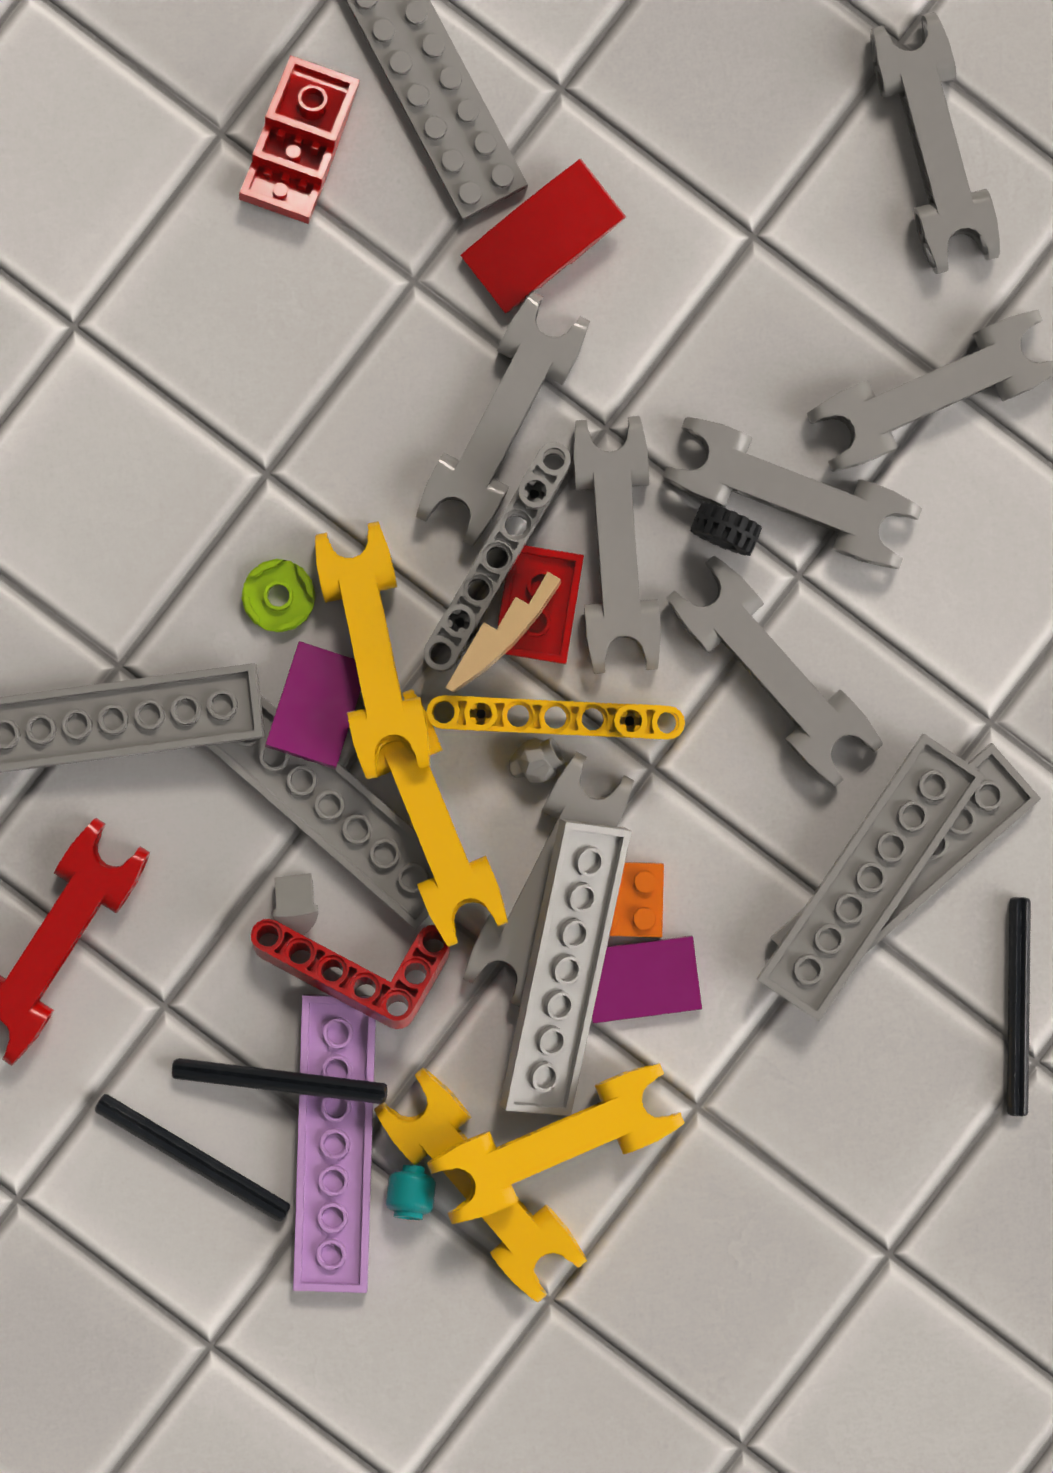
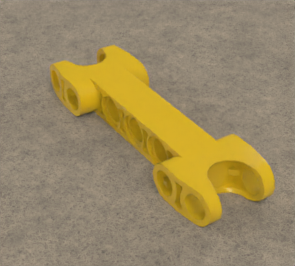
(385, 712)
(613, 716)
(455, 878)
(496, 1168)
(522, 1234)

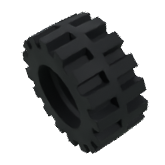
(726, 528)

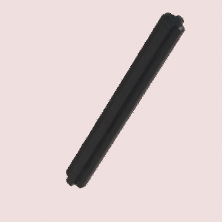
(1018, 1006)
(279, 1081)
(192, 1157)

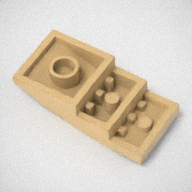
(493, 643)

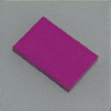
(314, 706)
(648, 980)

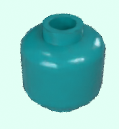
(410, 1193)

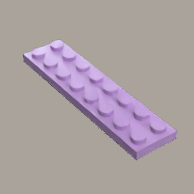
(334, 1151)

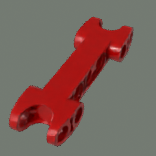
(88, 887)

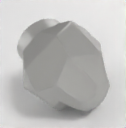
(536, 760)

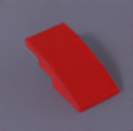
(299, 139)
(543, 236)

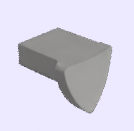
(295, 902)

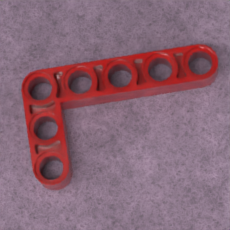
(355, 975)

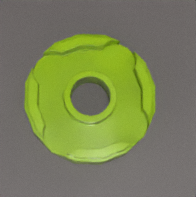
(257, 589)

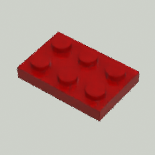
(551, 632)

